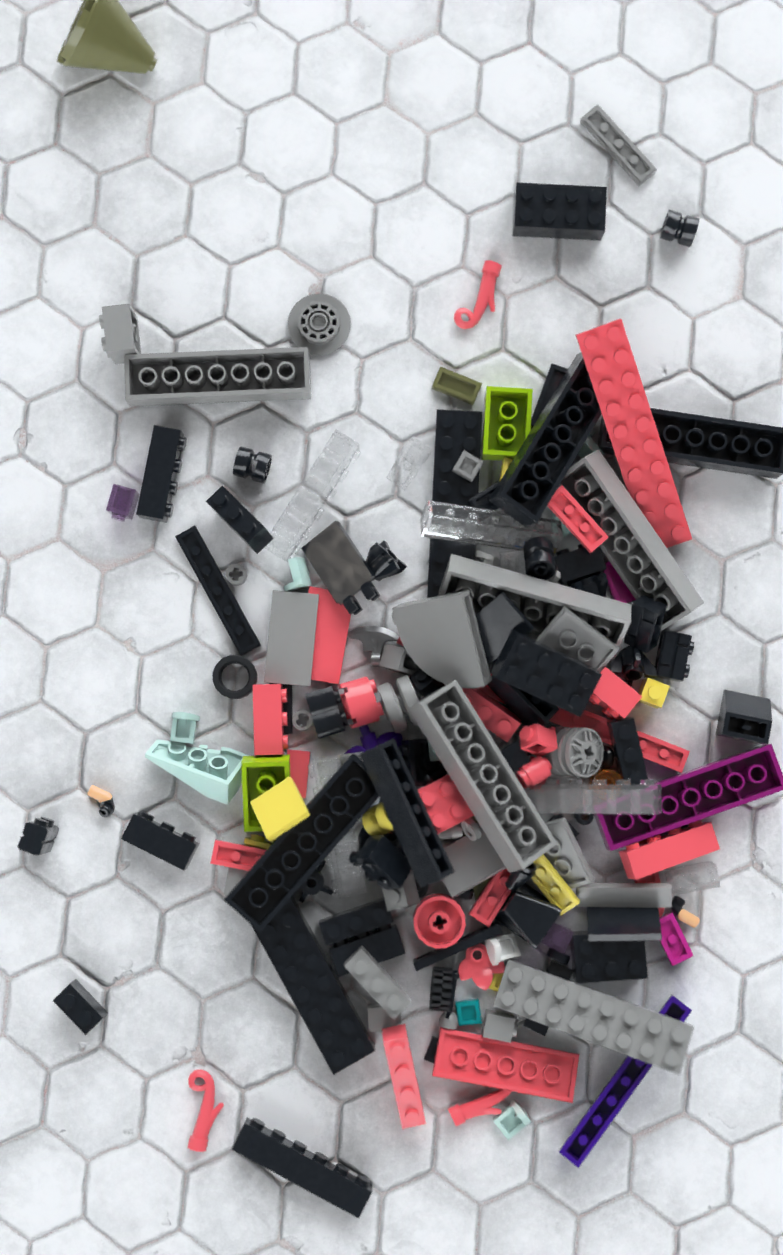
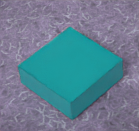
(468, 1012)

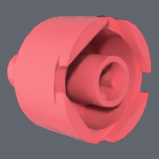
(360, 702)

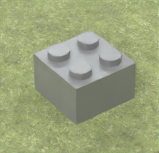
(120, 332)

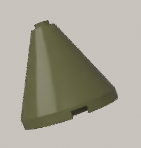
(106, 40)

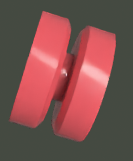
(442, 934)

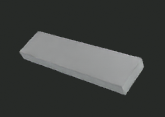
(618, 145)
(625, 895)

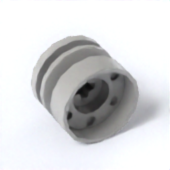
(578, 752)

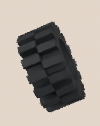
(440, 989)

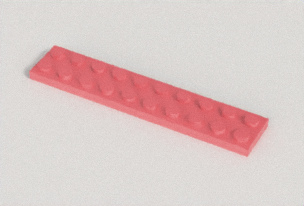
(633, 429)

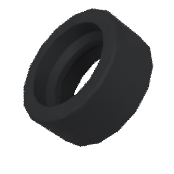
(217, 676)

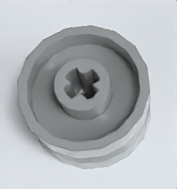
(398, 705)

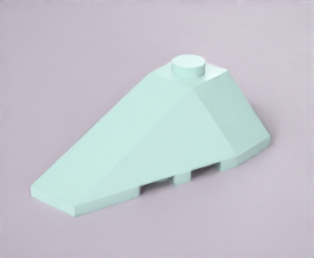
(207, 770)

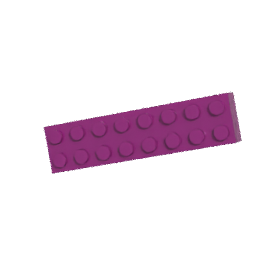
(698, 795)

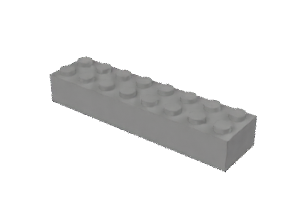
(217, 376)
(632, 542)
(535, 597)
(483, 777)
(594, 1016)

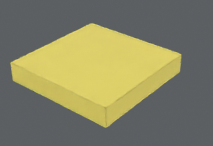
(280, 808)

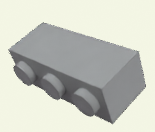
(377, 982)

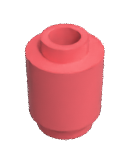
(534, 772)

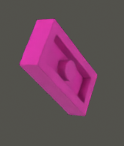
(673, 940)

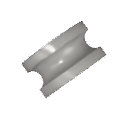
(231, 569)
(296, 717)

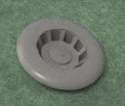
(319, 323)

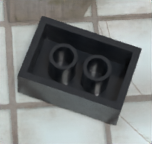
(606, 959)

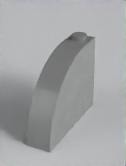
(444, 638)

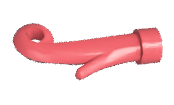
(485, 295)
(478, 1107)
(199, 1139)

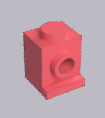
(538, 739)

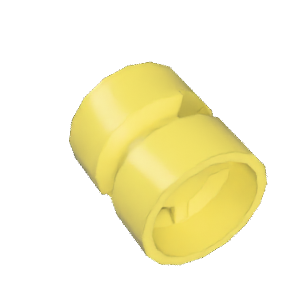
(376, 821)

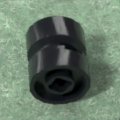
(679, 228)
(244, 463)
(539, 558)

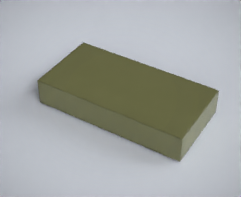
(456, 386)

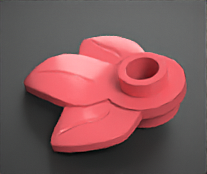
(479, 969)

